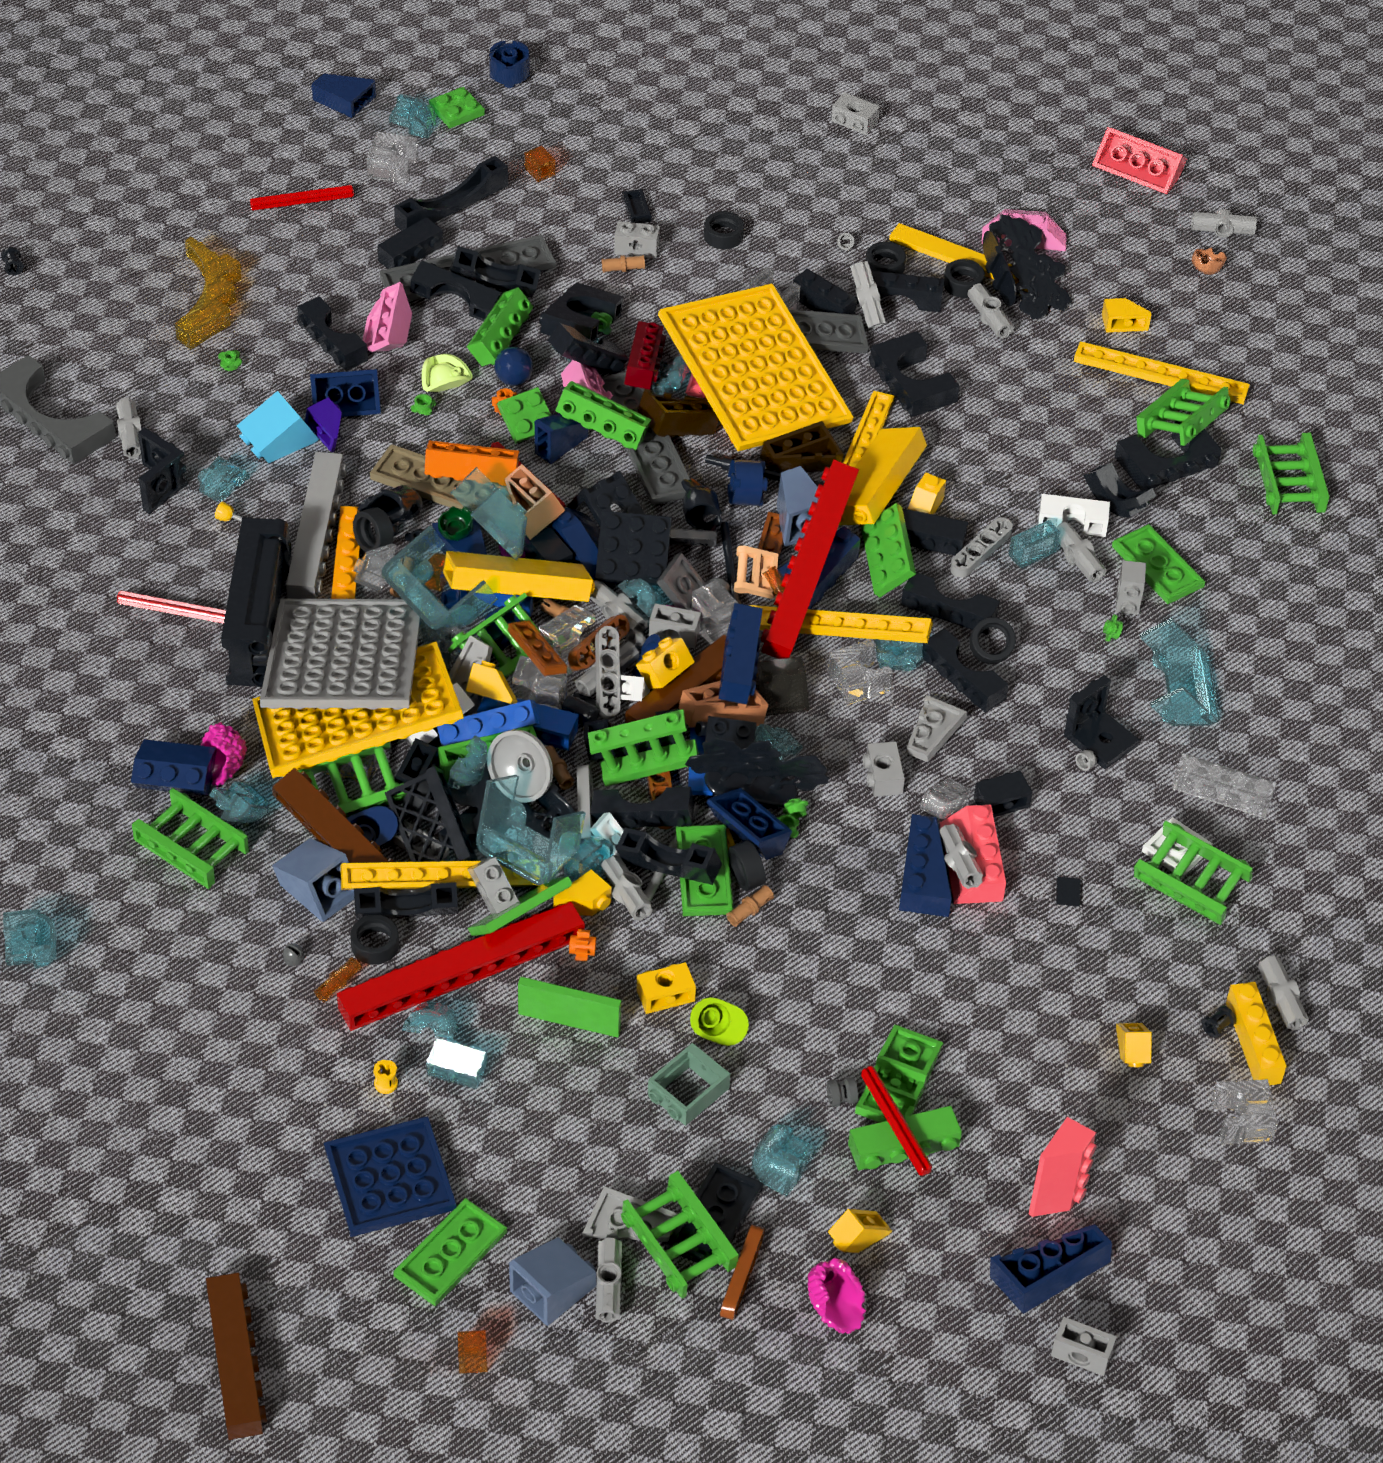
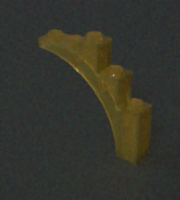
(211, 311)

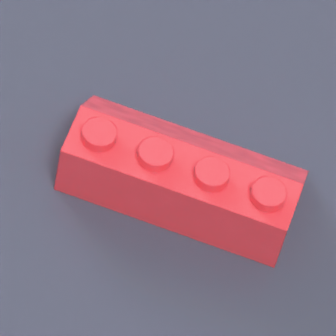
(1139, 161)
(980, 831)
(1063, 1169)

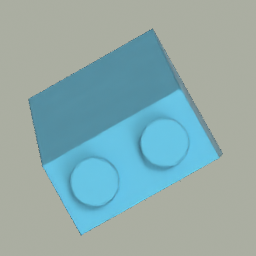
(275, 430)

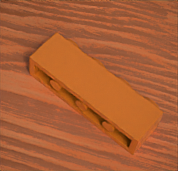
(459, 460)

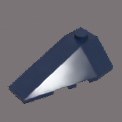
(581, 537)

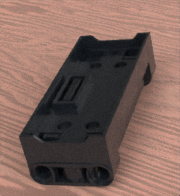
(254, 598)

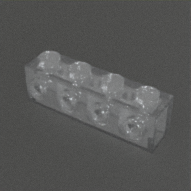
(1224, 785)

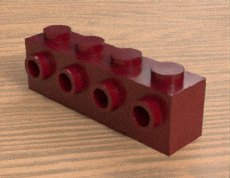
(645, 355)

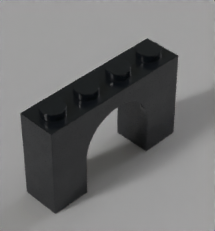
(576, 308)
(914, 395)
(1152, 470)

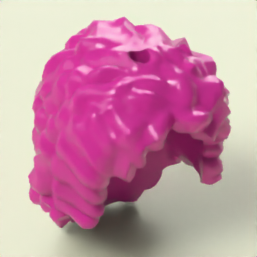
(229, 752)
(837, 1295)

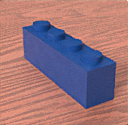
(490, 722)
(556, 726)

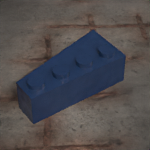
(841, 556)
(741, 654)
(925, 874)
(1052, 1266)

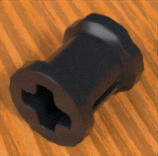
(13, 260)
(1218, 1021)

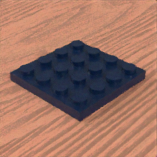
(389, 1176)

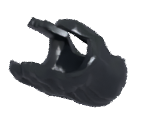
(398, 503)

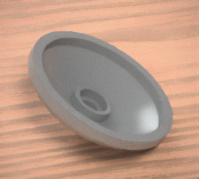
(510, 756)

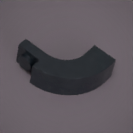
(1108, 487)

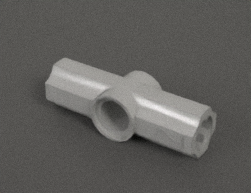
(1223, 223)
(868, 295)
(990, 311)
(128, 427)
(1080, 553)
(615, 604)
(587, 682)
(960, 856)
(626, 887)
(1283, 993)
(608, 1292)

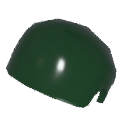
(455, 523)

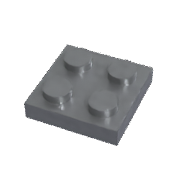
(679, 582)

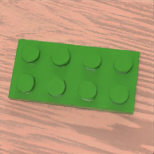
(888, 550)

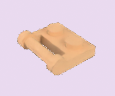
(762, 562)

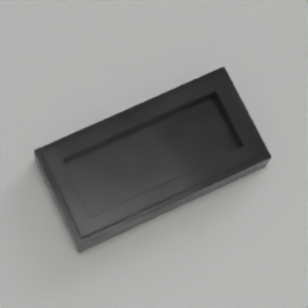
(636, 206)

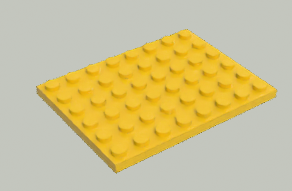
(754, 365)
(320, 735)

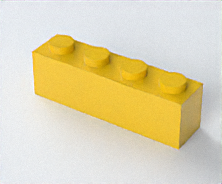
(1256, 1033)

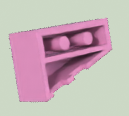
(586, 377)

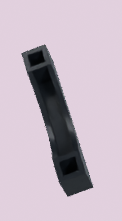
(483, 181)

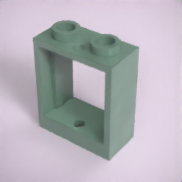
(701, 1064)

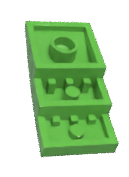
(904, 1069)

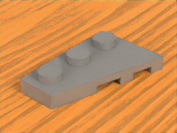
(473, 652)
(935, 726)
(607, 1220)

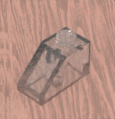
(370, 567)

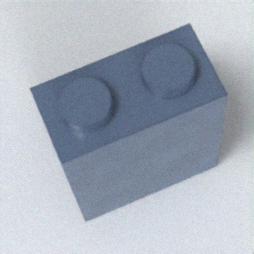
(794, 502)
(314, 878)
(551, 1279)

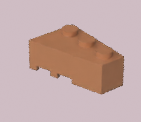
(535, 498)
(704, 702)

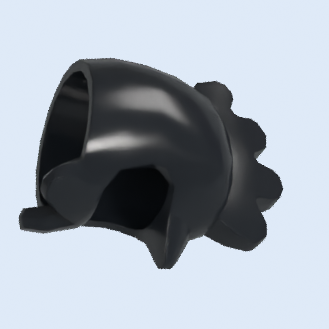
(698, 502)

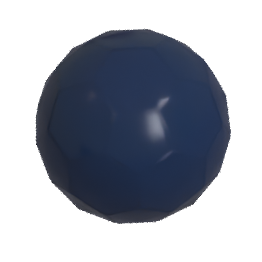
(513, 366)

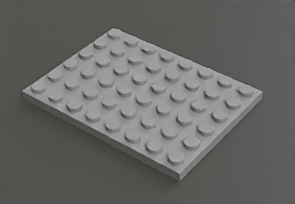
(341, 654)

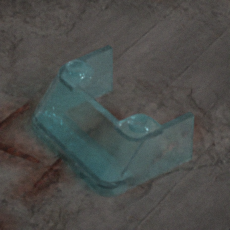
(493, 511)
(411, 570)
(1187, 674)
(518, 847)

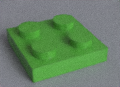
(456, 107)
(521, 412)

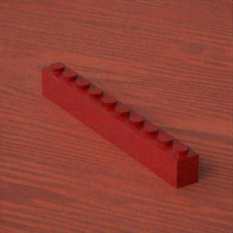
(809, 561)
(458, 966)

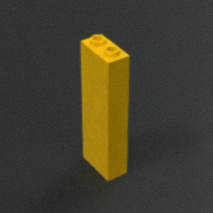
(882, 472)
(519, 576)

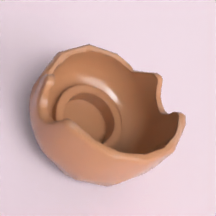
(1207, 261)

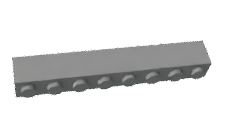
(315, 526)

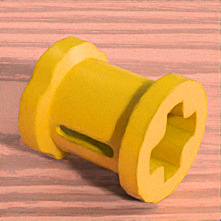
(383, 1079)

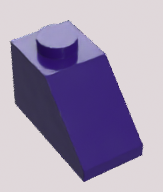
(324, 421)

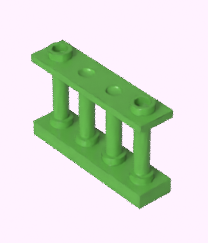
(1177, 399)
(1309, 463)
(506, 664)
(645, 763)
(369, 797)
(185, 858)
(1192, 895)
(692, 1211)

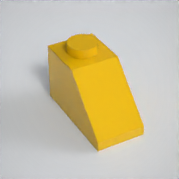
(1124, 316)
(928, 494)
(490, 683)
(587, 894)
(1134, 1043)
(858, 1230)

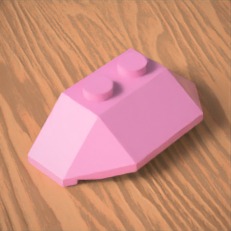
(1052, 235)
(388, 320)

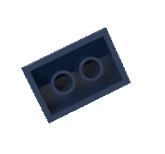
(351, 390)
(175, 766)
(751, 822)

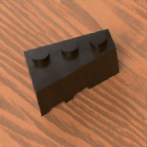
(678, 415)
(807, 447)

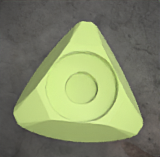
(444, 373)

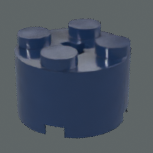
(509, 63)
(746, 482)

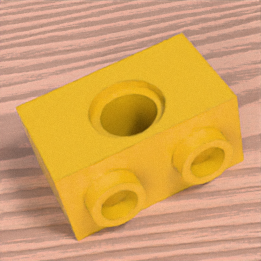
(664, 662)
(666, 987)

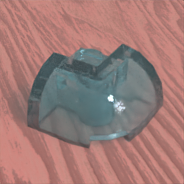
(414, 114)
(240, 803)
(591, 854)
(29, 938)
(781, 1158)

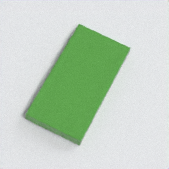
(1165, 569)
(699, 897)
(525, 904)
(569, 1007)
(450, 1252)

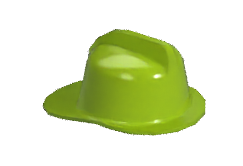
(719, 1021)

